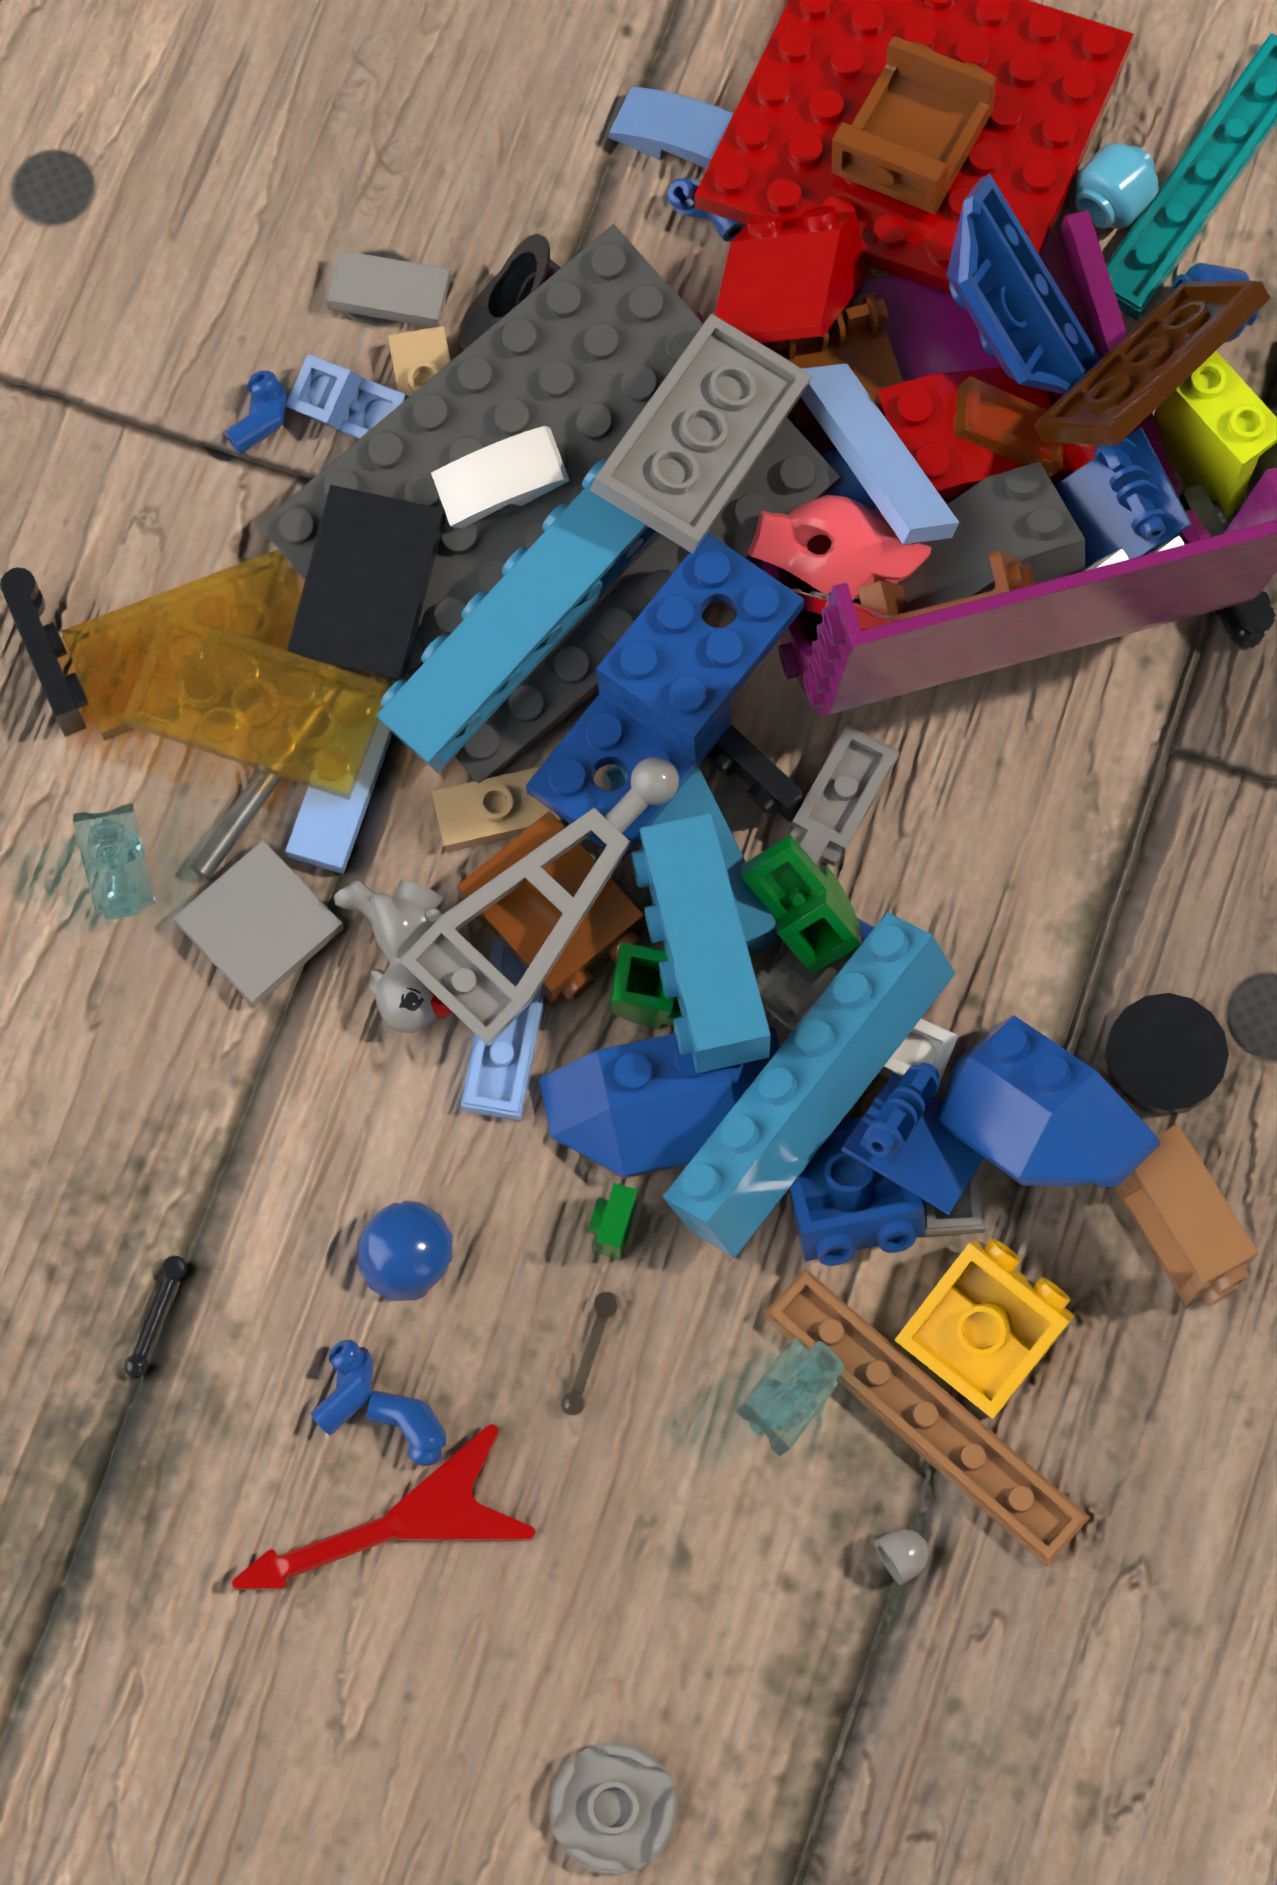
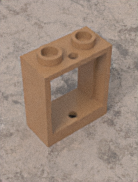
(1187, 1221)

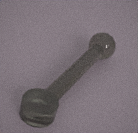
(605, 1306)

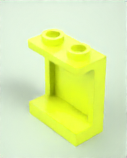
(1216, 431)

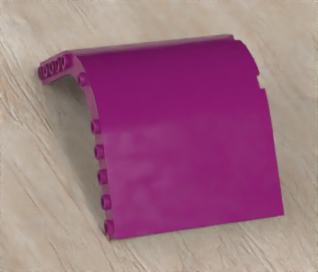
(957, 642)

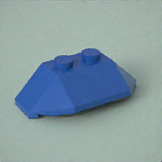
(1014, 297)
(642, 1104)
(1042, 1112)

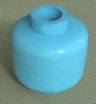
(1116, 185)

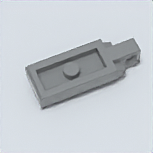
(842, 795)

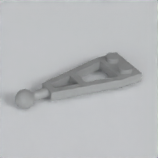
(471, 982)

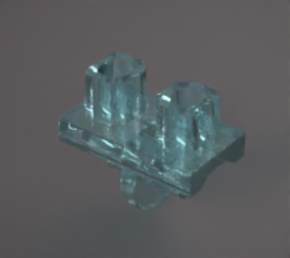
(114, 861)
(791, 1393)

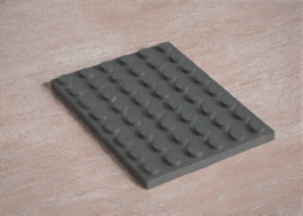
(585, 364)

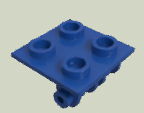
(1123, 500)
(908, 1144)

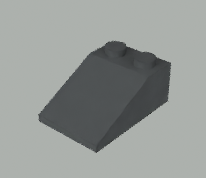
(1004, 513)

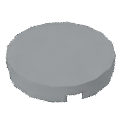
(613, 1808)

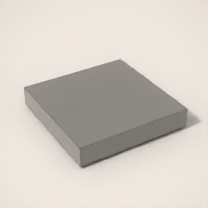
(258, 923)

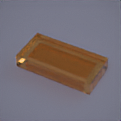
(1004, 425)

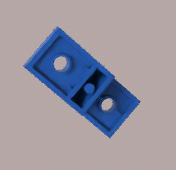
(668, 683)

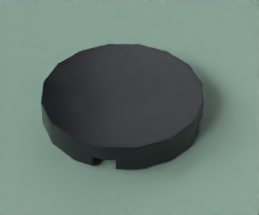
(1166, 1053)

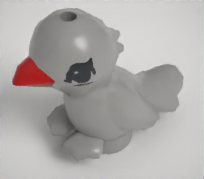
(397, 926)

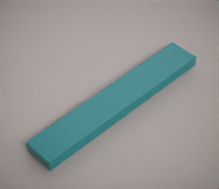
(1197, 185)

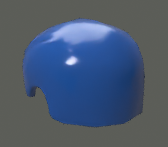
(404, 1250)

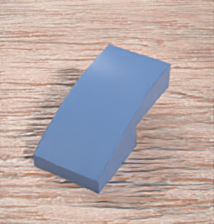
(670, 123)
(341, 397)

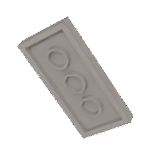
(701, 433)

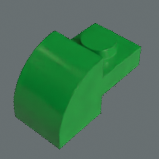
(806, 901)
(638, 988)

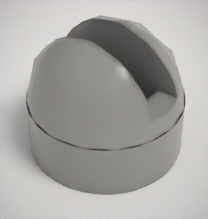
(903, 1554)

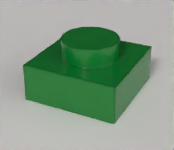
(613, 1220)

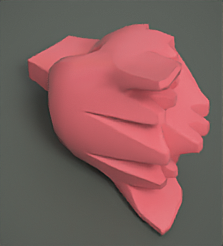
(835, 543)

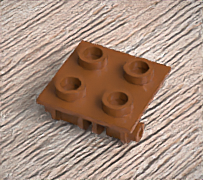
(853, 339)

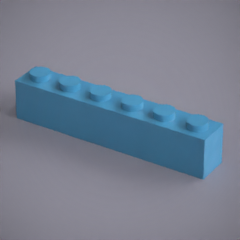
(513, 625)
(810, 1084)

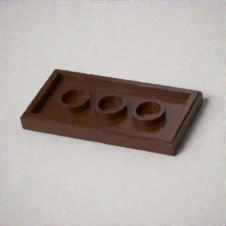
(1151, 362)

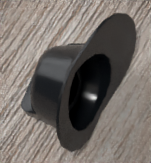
(520, 276)

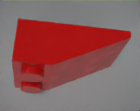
(791, 274)
(924, 420)

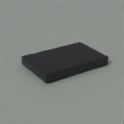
(367, 583)

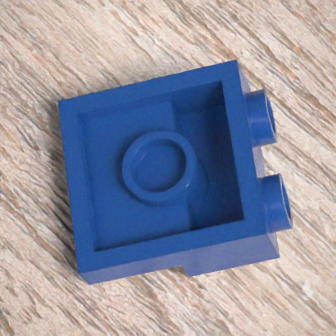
(850, 1206)

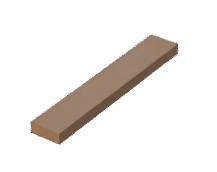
(930, 1419)

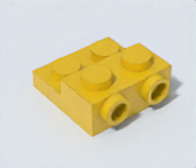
(986, 1325)

